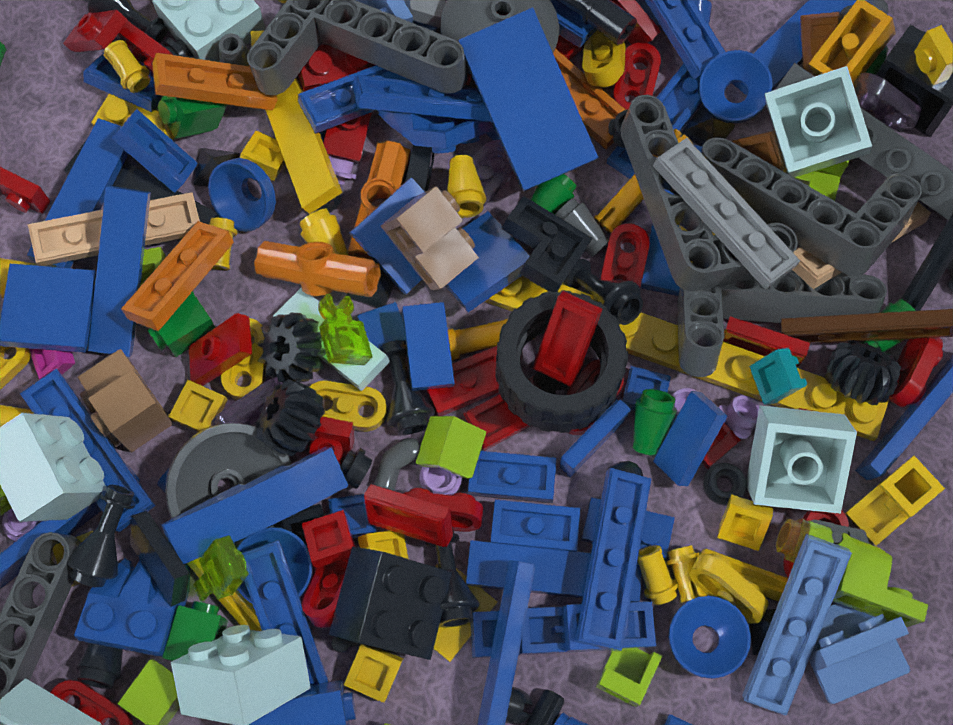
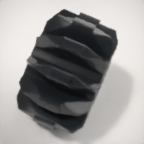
(291, 347)
(862, 372)
(290, 417)

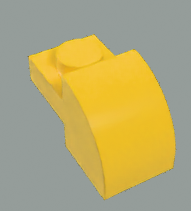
(894, 500)

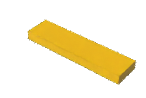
(303, 151)

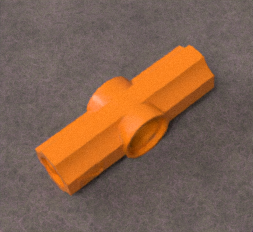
(385, 177)
(317, 268)

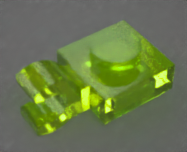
(223, 570)

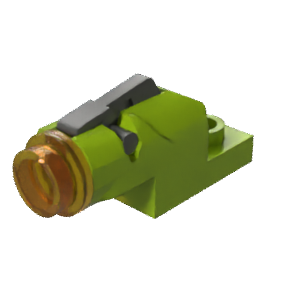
(865, 576)

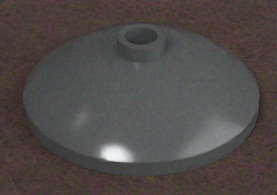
(469, 16)
(216, 454)

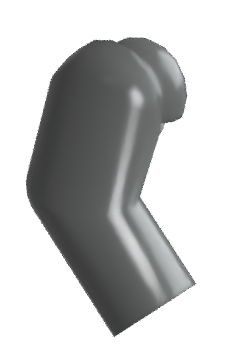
(395, 459)

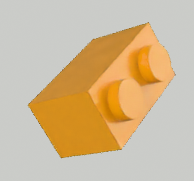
(855, 41)

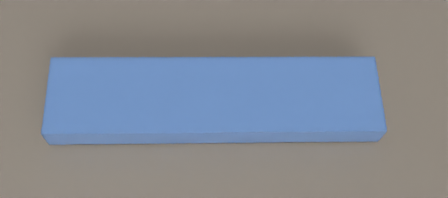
(796, 624)

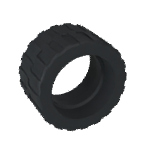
(549, 410)

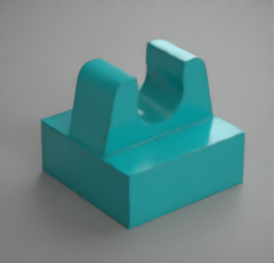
(777, 376)

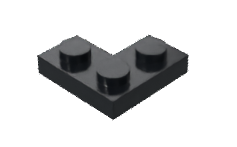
(555, 243)

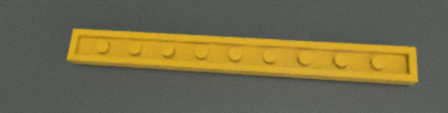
(658, 343)

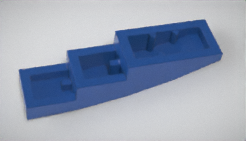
(256, 504)
(555, 628)

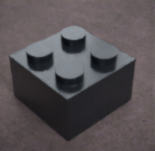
(904, 74)
(390, 602)

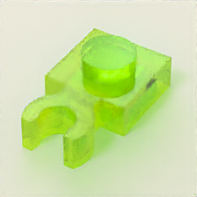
(342, 337)

